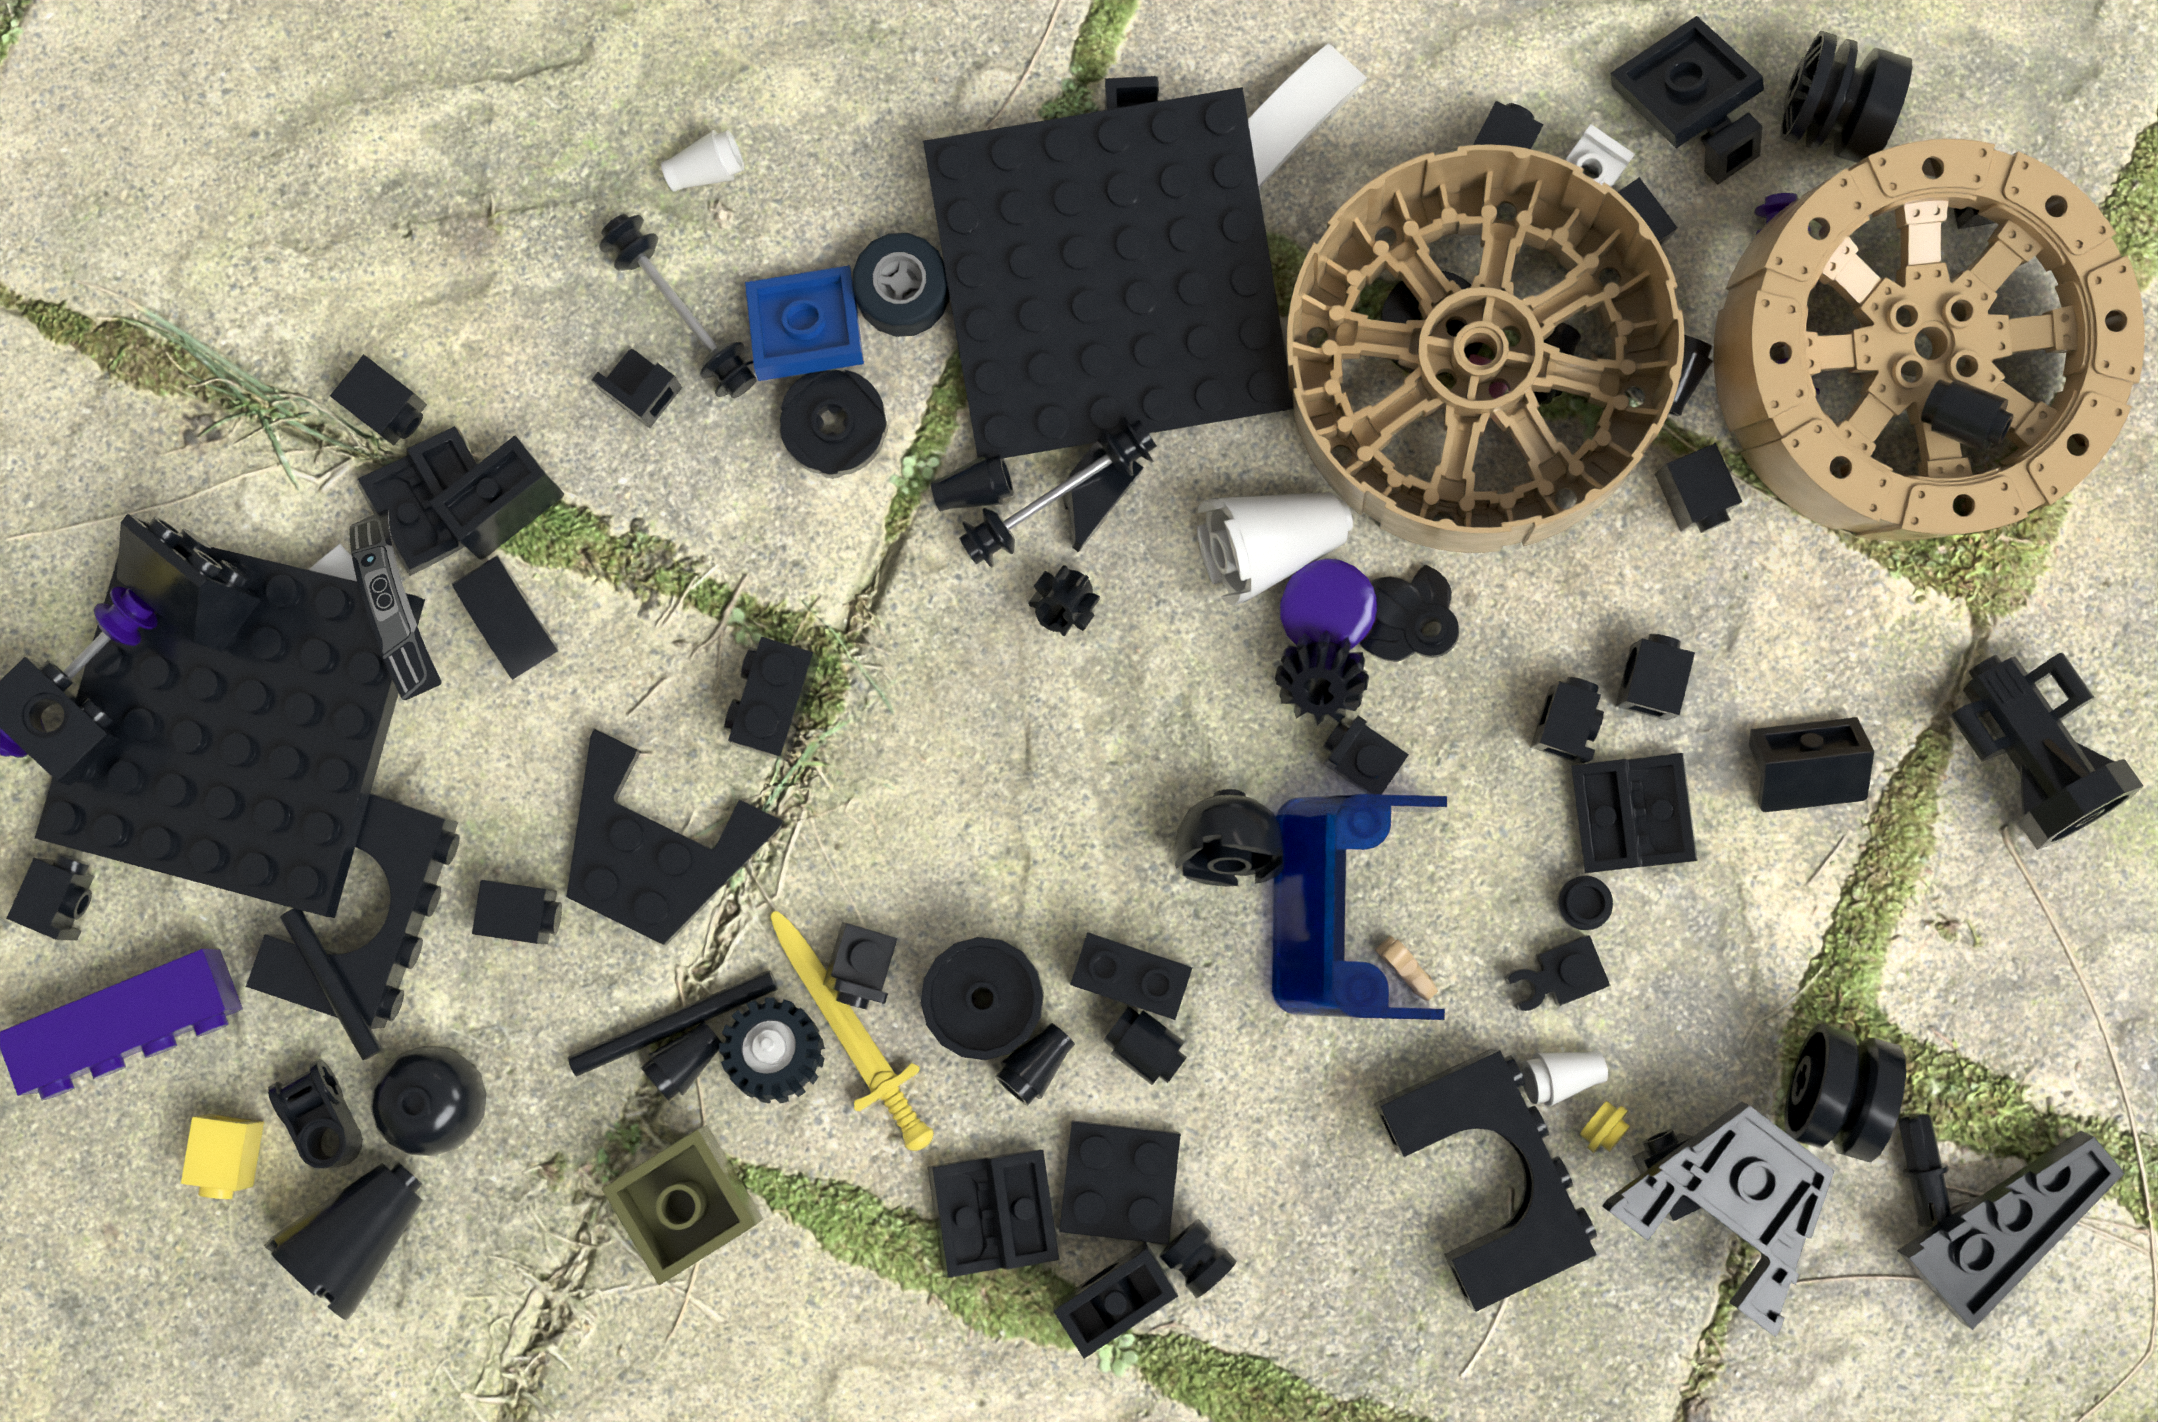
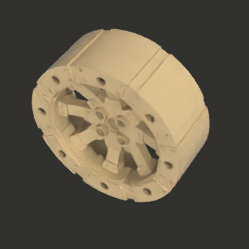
(1555, 212)
(1775, 404)

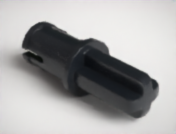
(1924, 1168)

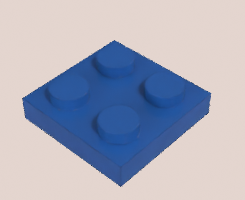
(804, 323)

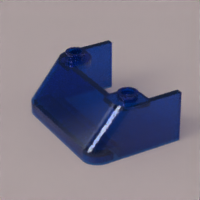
(1309, 906)

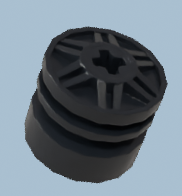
(1854, 101)

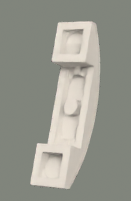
(1300, 107)

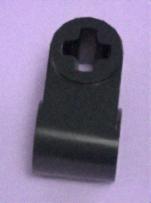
(311, 1107)

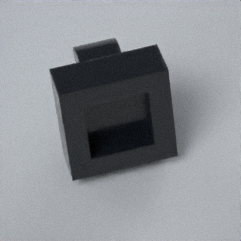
(1731, 146)

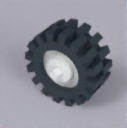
(772, 1050)

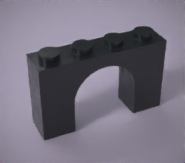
(411, 852)
(1546, 1228)

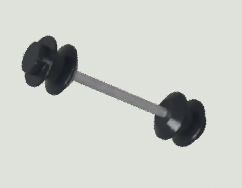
(634, 251)
(995, 533)

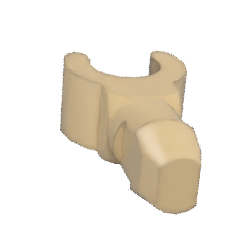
(1407, 967)

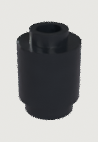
(1967, 414)
(1145, 1046)

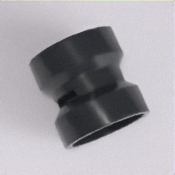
(1190, 1247)

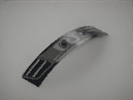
(389, 607)

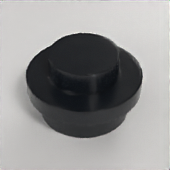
(1585, 903)

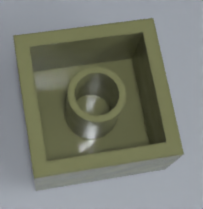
(682, 1204)

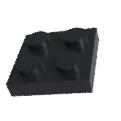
(1687, 81)
(1120, 1182)

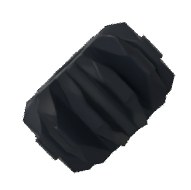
(1322, 677)

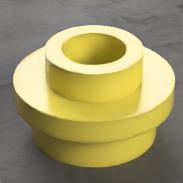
(1605, 1127)

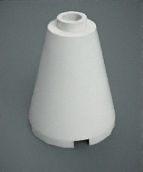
(1268, 538)

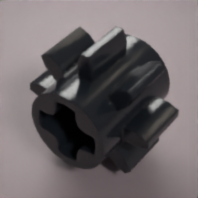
(1064, 600)

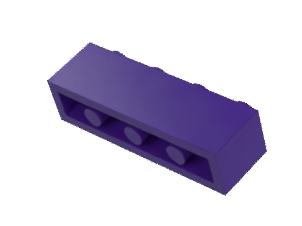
(119, 1022)

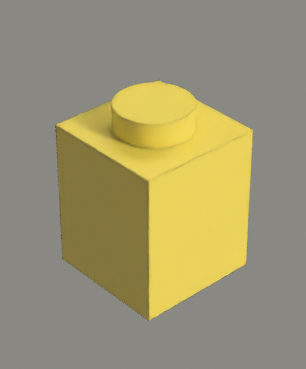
(221, 1154)

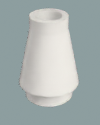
(704, 162)
(1561, 1075)

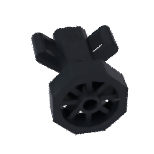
(2060, 779)

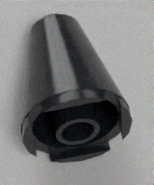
(349, 1237)

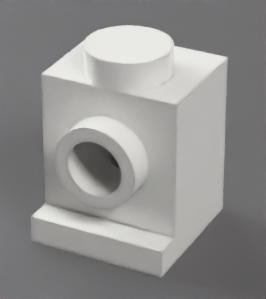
(1600, 156)

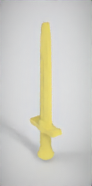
(854, 1038)

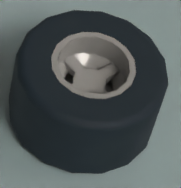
(900, 264)

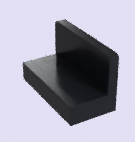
(496, 498)
(1812, 764)

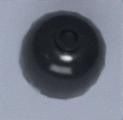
(1229, 838)
(428, 1101)

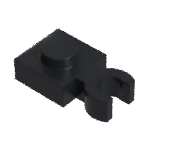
(1565, 971)

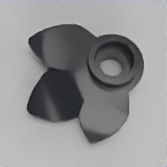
(1404, 611)

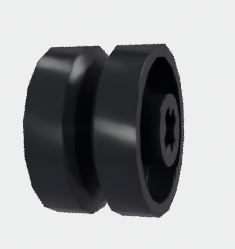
(949, 998)
(1845, 1092)

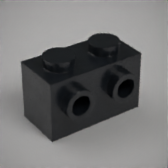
(772, 699)

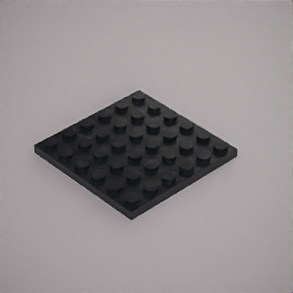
(1109, 273)
(240, 758)

